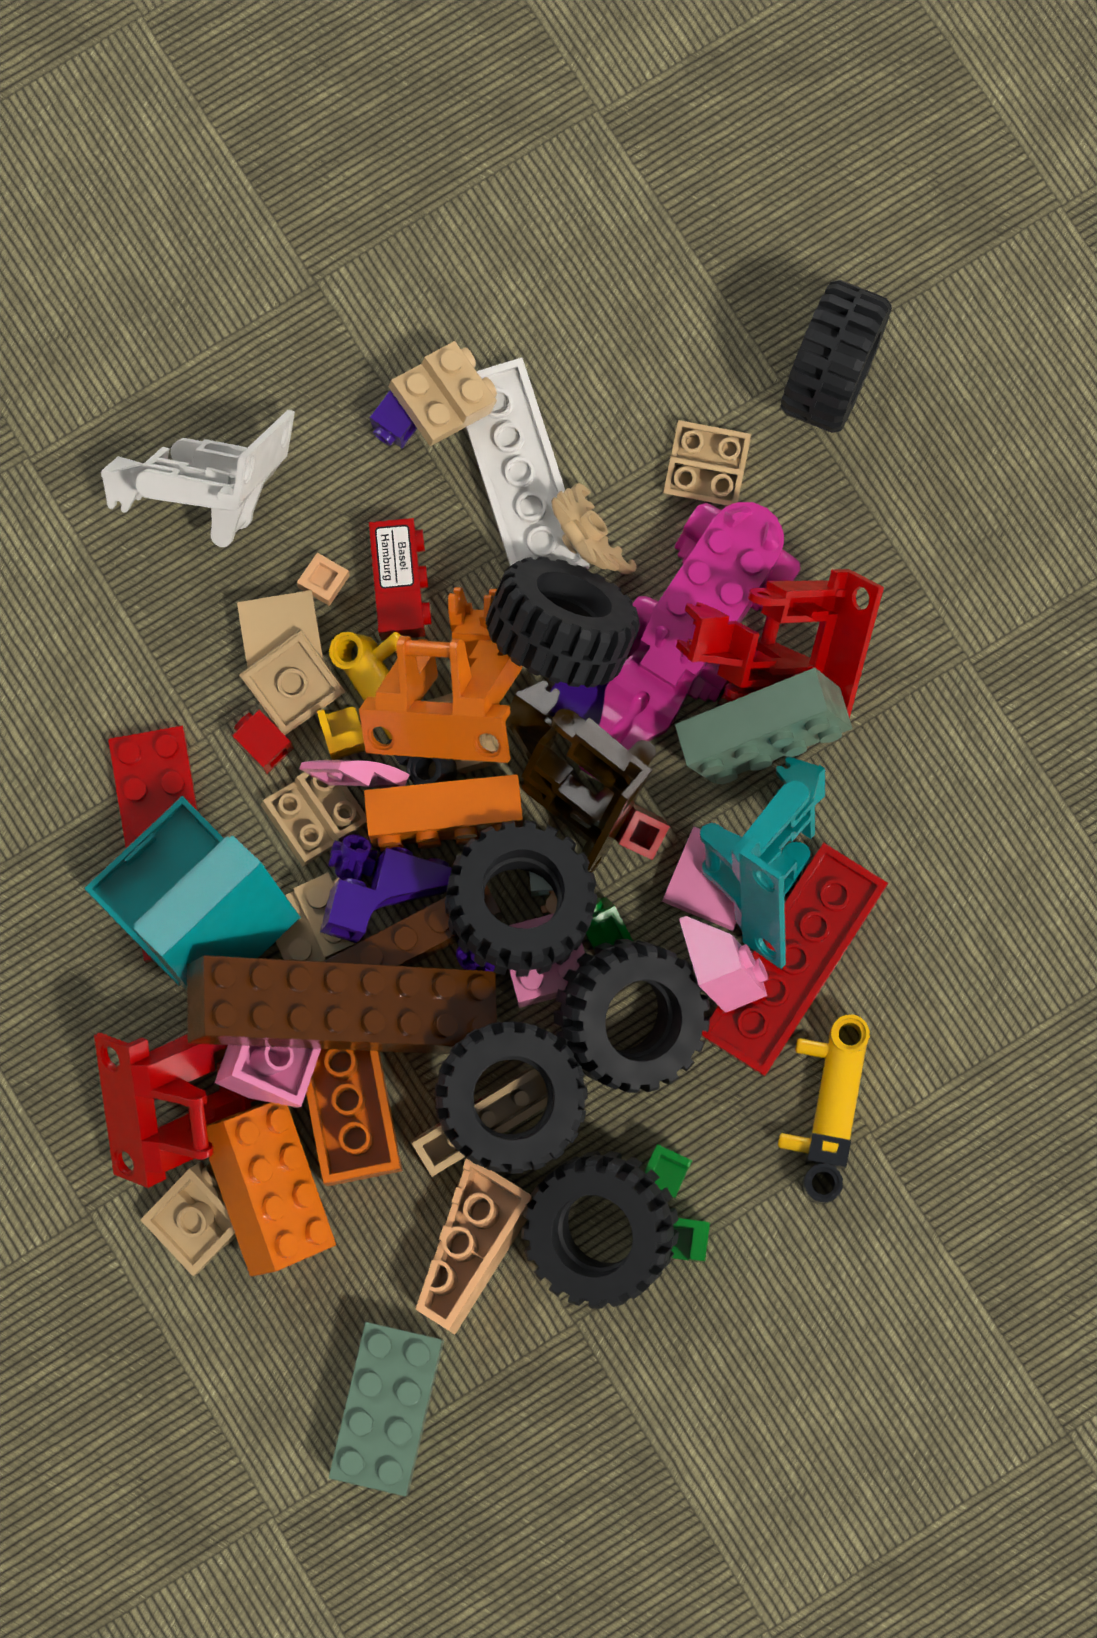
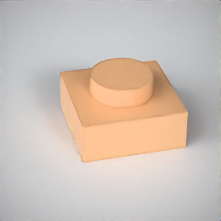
(323, 578)

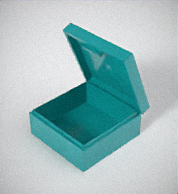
(192, 894)

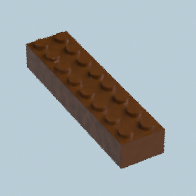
(335, 1005)

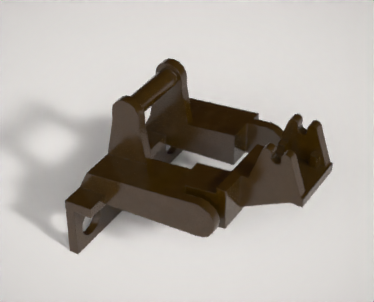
(550, 779)

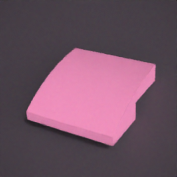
(355, 773)
(694, 892)

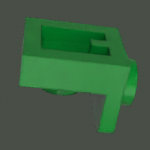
(606, 924)

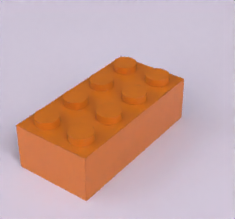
(441, 811)
(352, 1117)
(268, 1188)

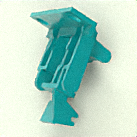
(754, 867)

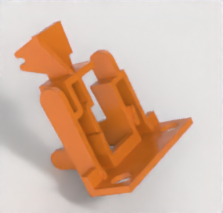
(440, 727)

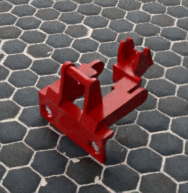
(838, 645)
(131, 1111)

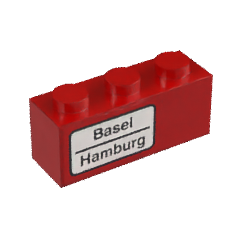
(399, 578)

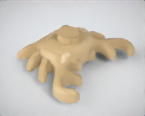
(586, 531)

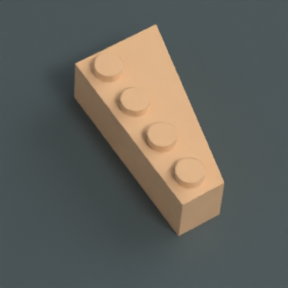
(472, 1243)

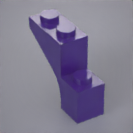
(396, 880)

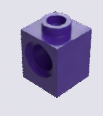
(392, 422)

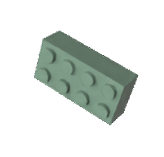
(764, 727)
(386, 1409)

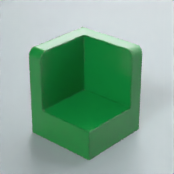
(669, 1167)
(691, 1240)

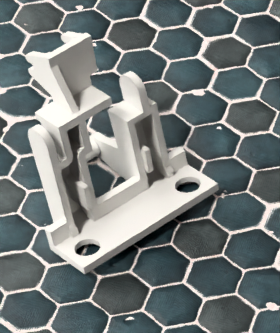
(204, 475)

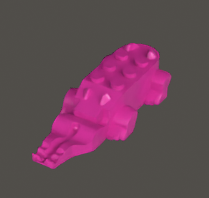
(722, 560)

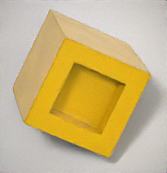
(342, 732)

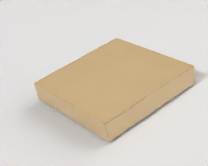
(292, 682)

